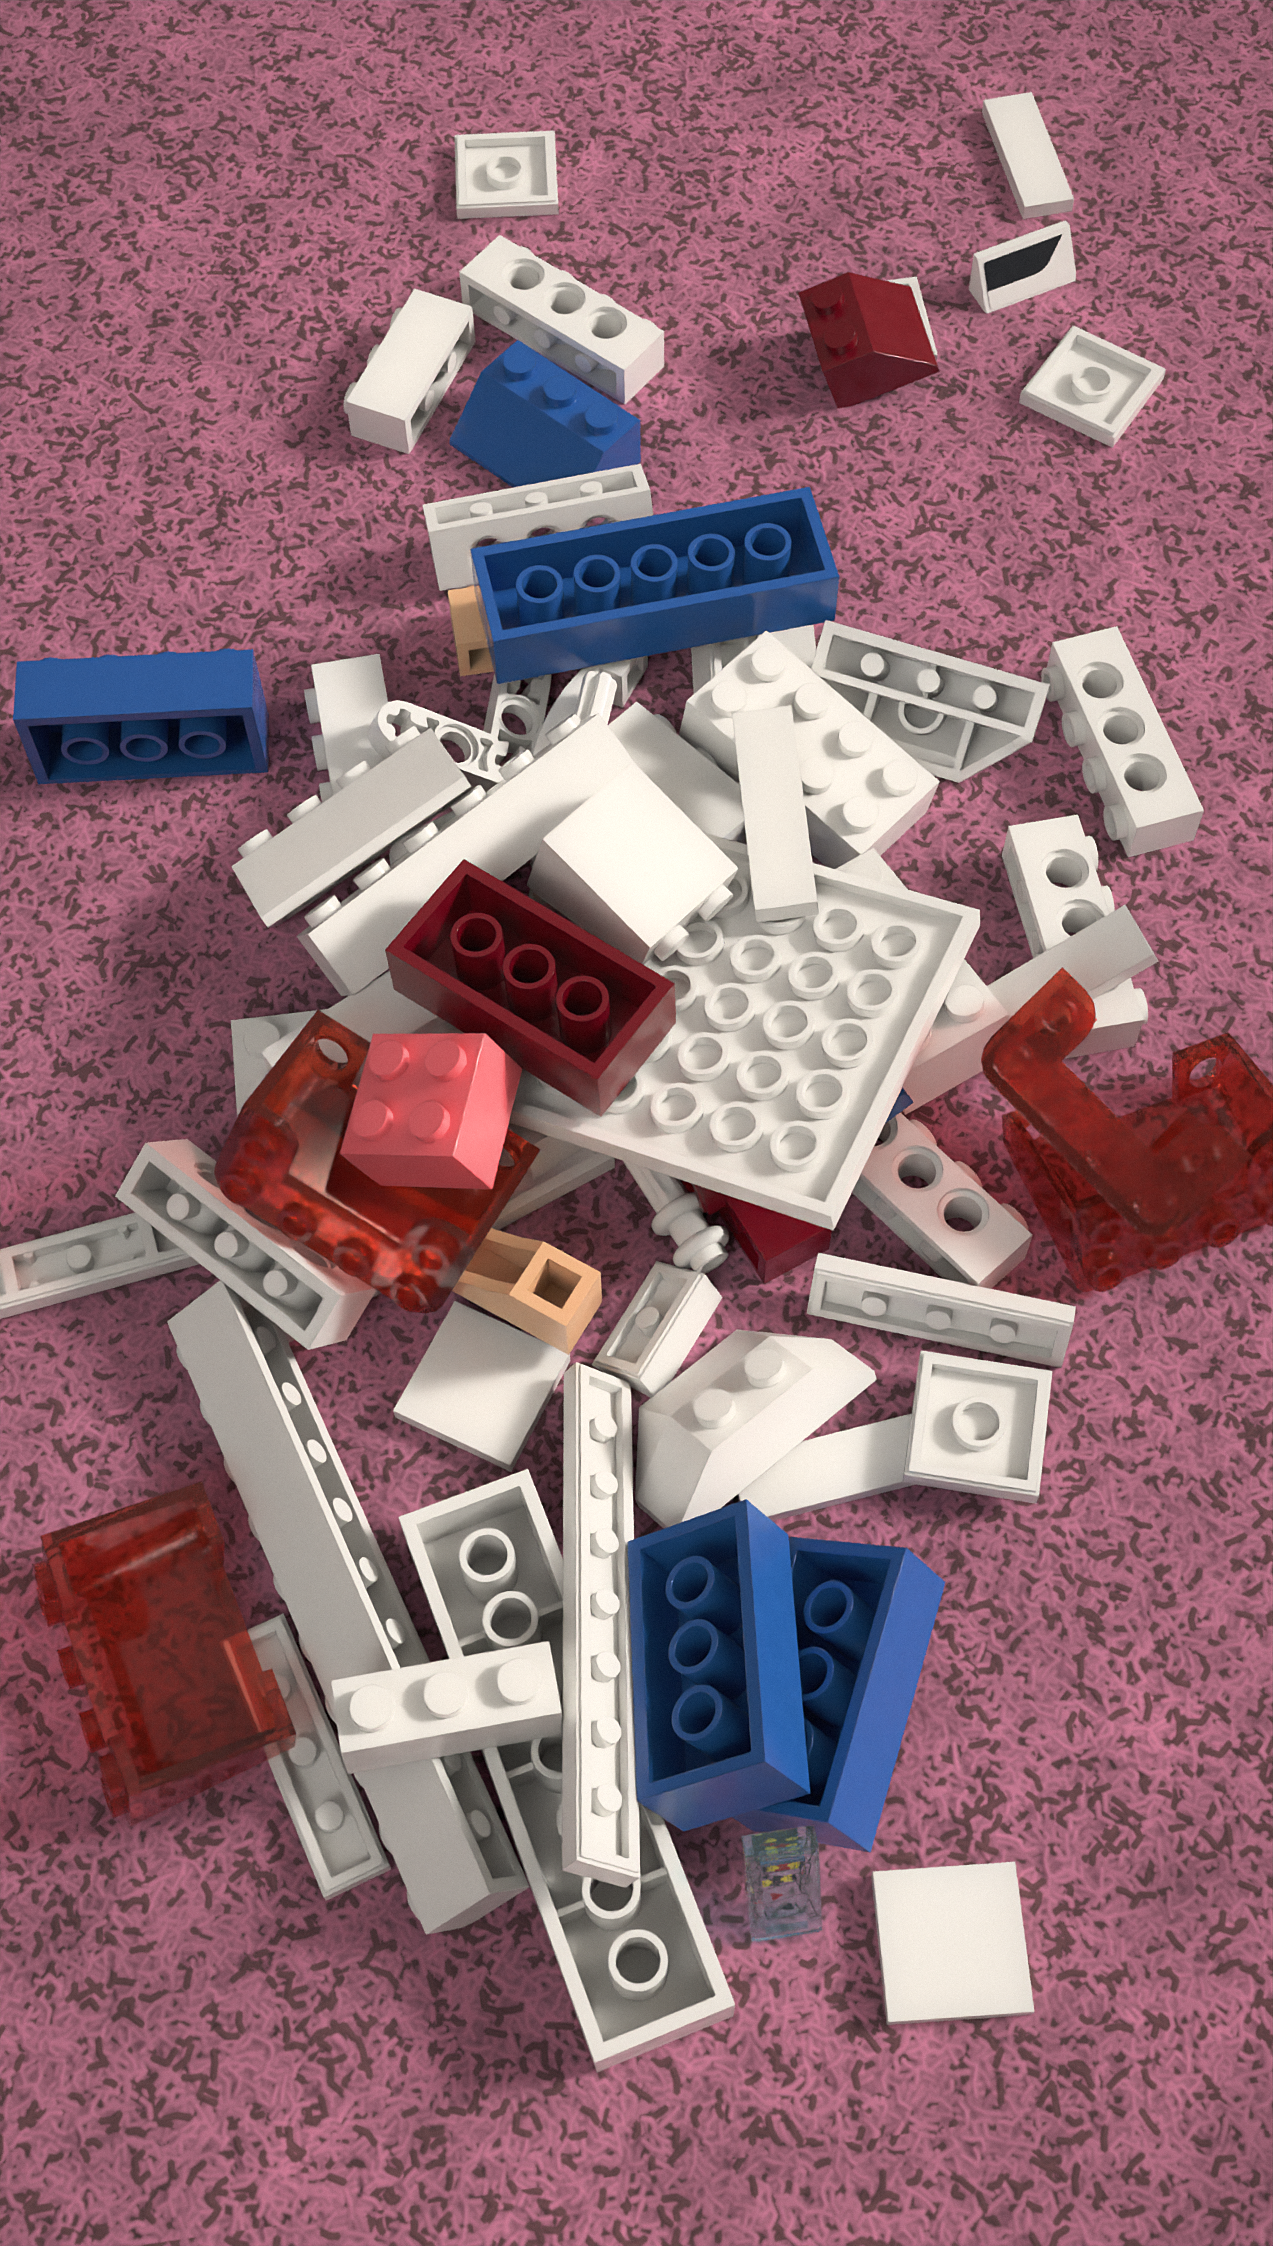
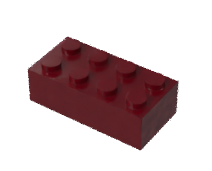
(533, 985)

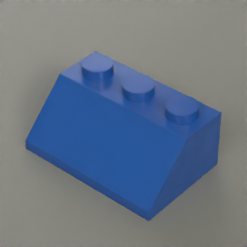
(542, 423)

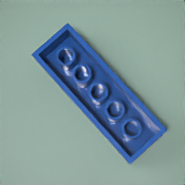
(654, 584)

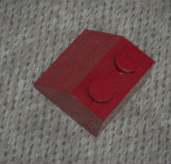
(867, 336)

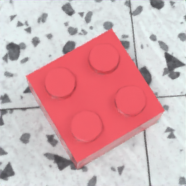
(432, 1110)

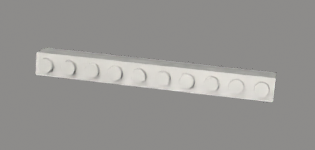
(340, 1597)

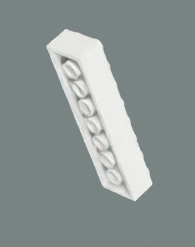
(629, 1954)

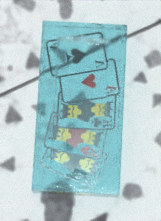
(782, 1883)

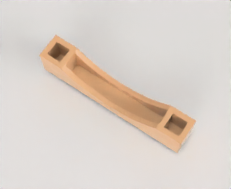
(533, 1287)

